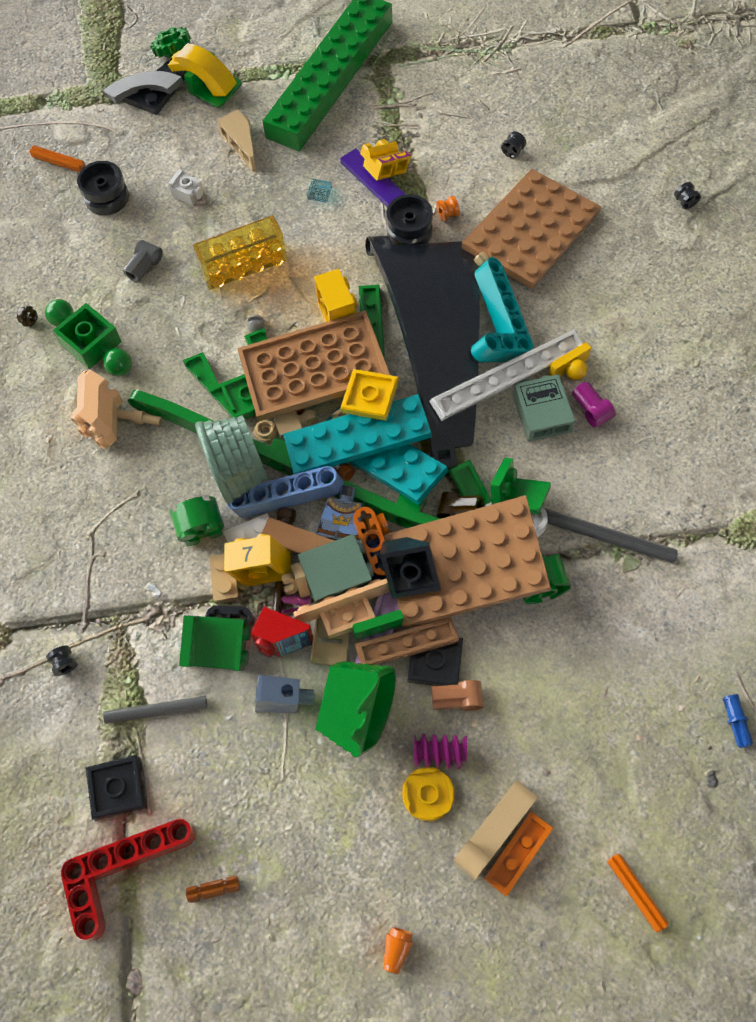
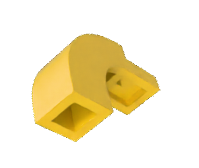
(206, 67)

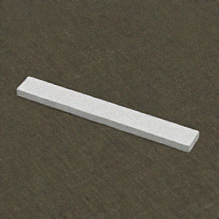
(503, 376)

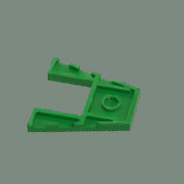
(231, 394)

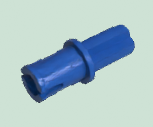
(737, 721)

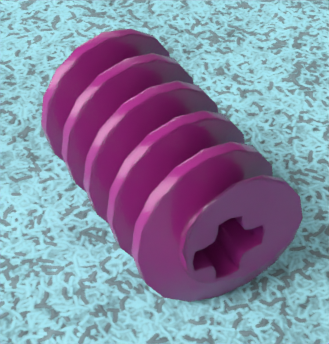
(440, 751)

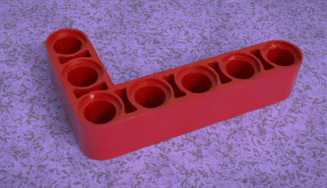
(117, 863)

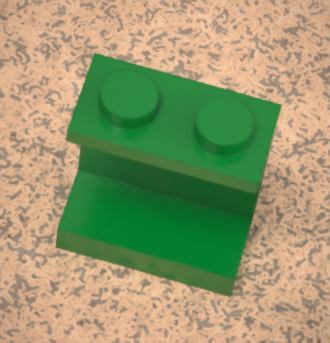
(214, 642)

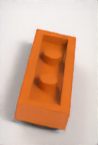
(518, 854)

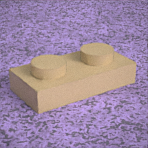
(223, 585)

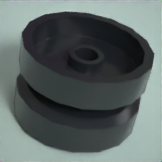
(103, 187)
(409, 220)

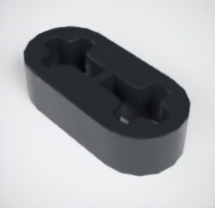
(230, 612)

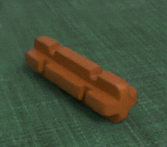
(212, 889)

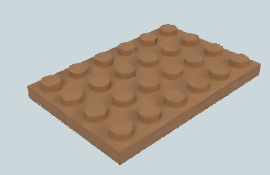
(532, 227)
(309, 364)
(479, 559)

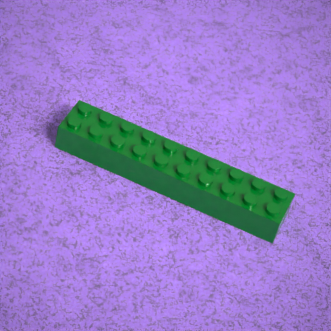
(327, 73)

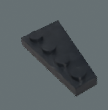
(153, 100)

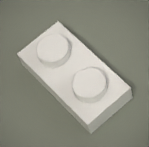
(247, 530)

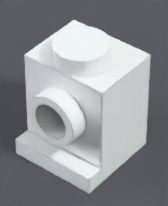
(185, 188)

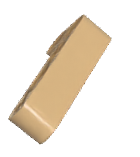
(494, 830)

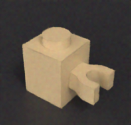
(291, 421)

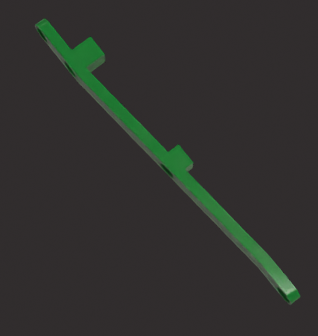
(402, 513)

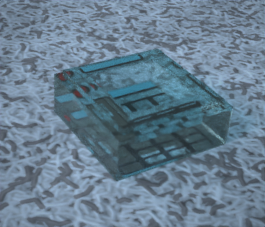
(319, 190)

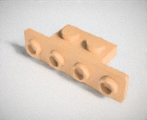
(344, 610)

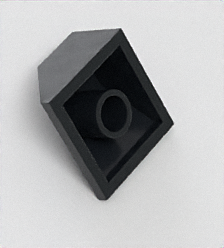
(409, 567)

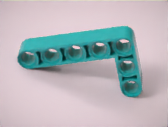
(511, 331)

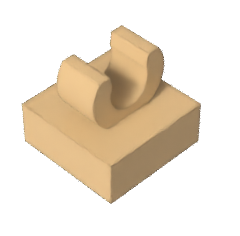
(297, 580)

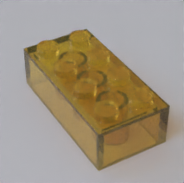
(240, 252)

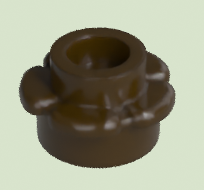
(27, 316)

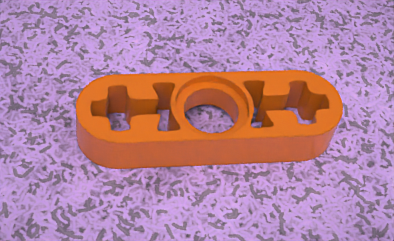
(361, 526)

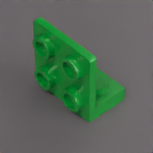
(199, 89)
(507, 487)

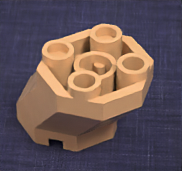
(96, 409)

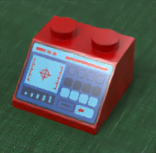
(280, 634)

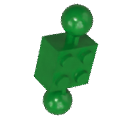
(88, 336)

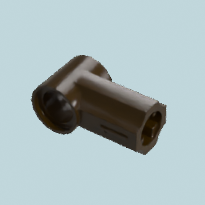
(454, 504)

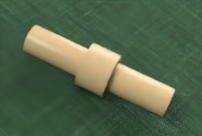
(139, 417)

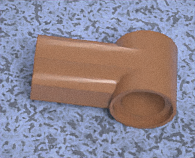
(465, 695)

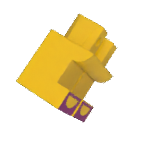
(384, 159)

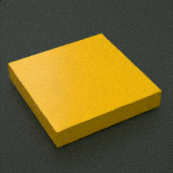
(369, 394)

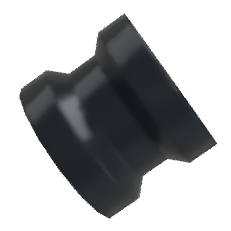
(513, 144)
(687, 195)
(61, 660)

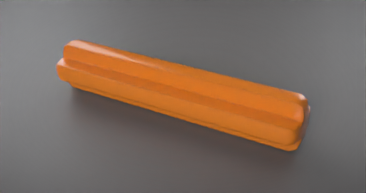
(57, 158)
(638, 893)

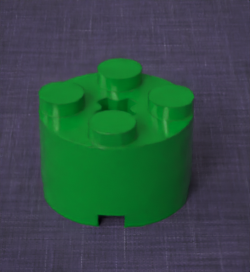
(197, 520)
(557, 578)

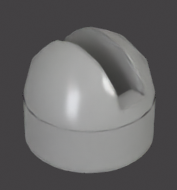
(255, 323)

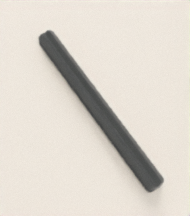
(611, 536)

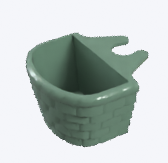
(231, 456)

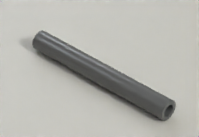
(155, 709)

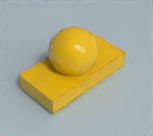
(572, 363)

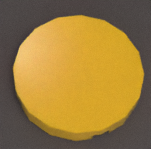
(428, 794)

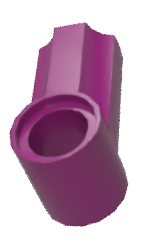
(596, 409)

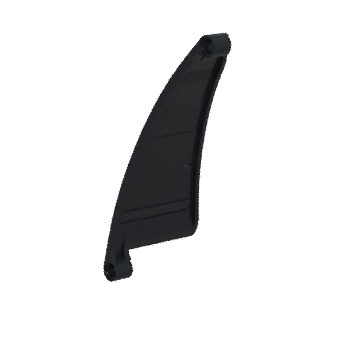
(440, 322)

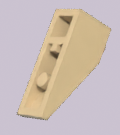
(236, 132)

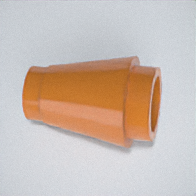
(396, 949)

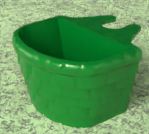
(356, 705)

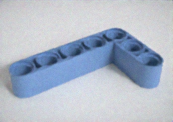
(296, 495)

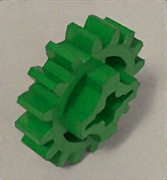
(170, 42)

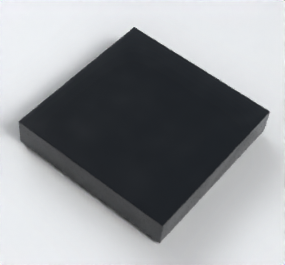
(436, 666)
(115, 787)

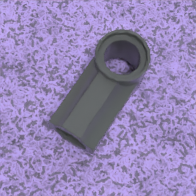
(144, 256)

